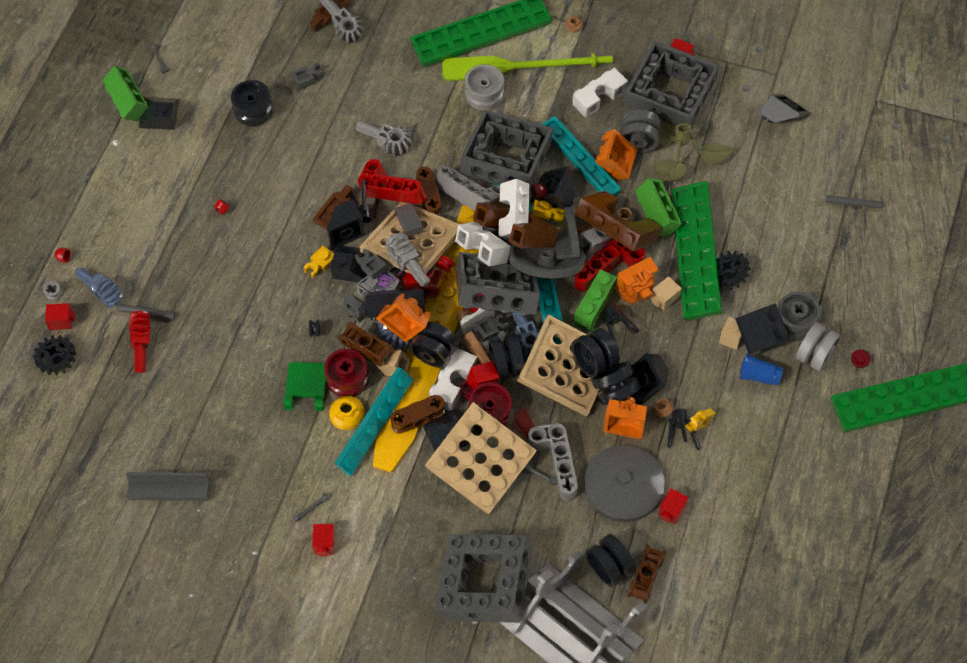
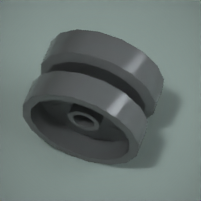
(641, 129)
(798, 314)

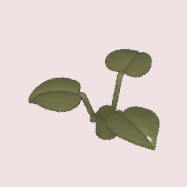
(673, 171)

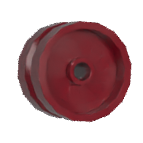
(346, 373)
(492, 399)

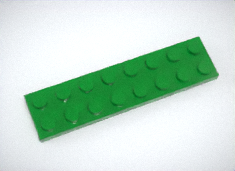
(480, 30)
(697, 251)
(901, 398)

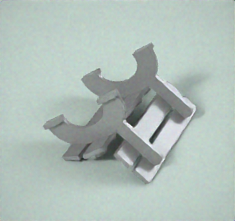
(581, 610)

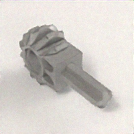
(343, 18)
(387, 137)
(406, 257)

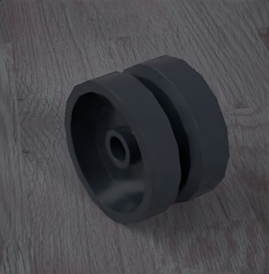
(251, 103)
(434, 345)
(595, 352)
(506, 355)
(616, 383)
(610, 560)

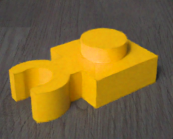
(544, 210)
(320, 260)
(700, 420)

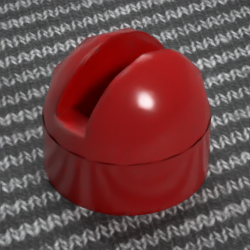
(221, 206)
(62, 254)

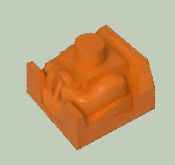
(616, 155)
(637, 281)
(404, 317)
(625, 418)

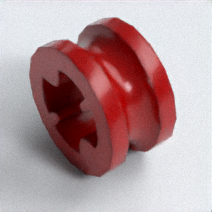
(445, 263)

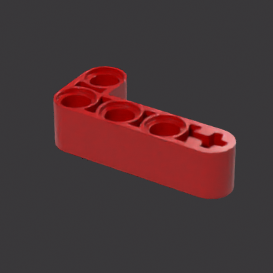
(389, 187)
(586, 276)

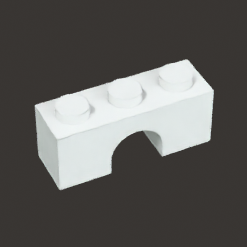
(609, 84)
(517, 196)
(491, 248)
(457, 368)

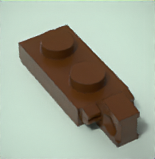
(323, 17)
(324, 215)

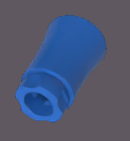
(760, 371)

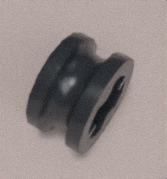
(314, 328)

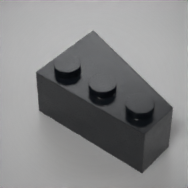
(377, 300)

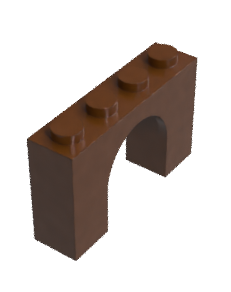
(599, 210)
(524, 235)

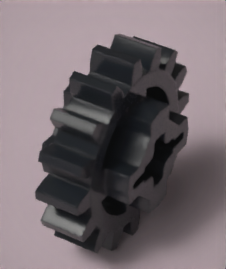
(732, 269)
(55, 356)

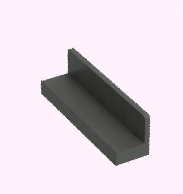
(567, 238)
(167, 486)

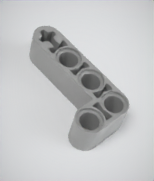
(465, 189)
(559, 461)

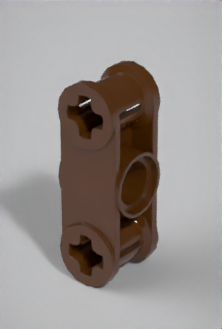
(432, 202)
(355, 337)
(417, 414)
(642, 585)

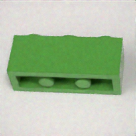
(125, 93)
(658, 205)
(595, 300)

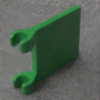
(305, 381)

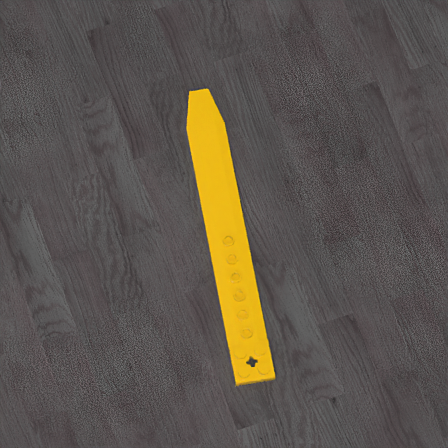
(443, 310)

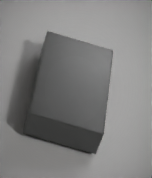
(408, 219)

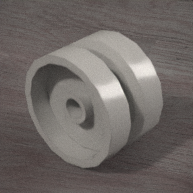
(484, 87)
(818, 346)

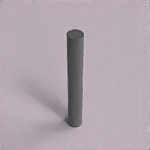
(853, 201)
(152, 312)

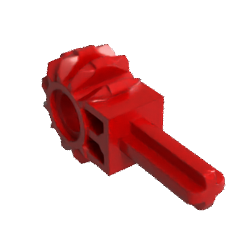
(139, 338)

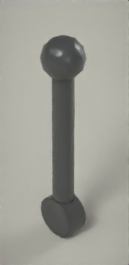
(164, 69)
(552, 481)
(298, 517)

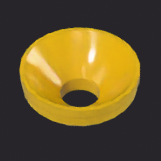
(348, 420)

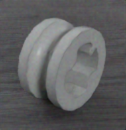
(55, 286)

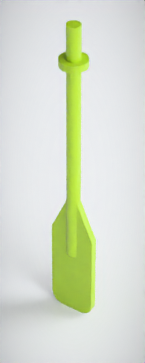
(457, 68)

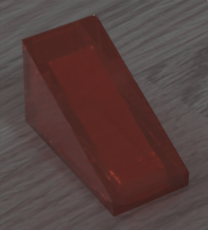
(437, 278)
(523, 421)

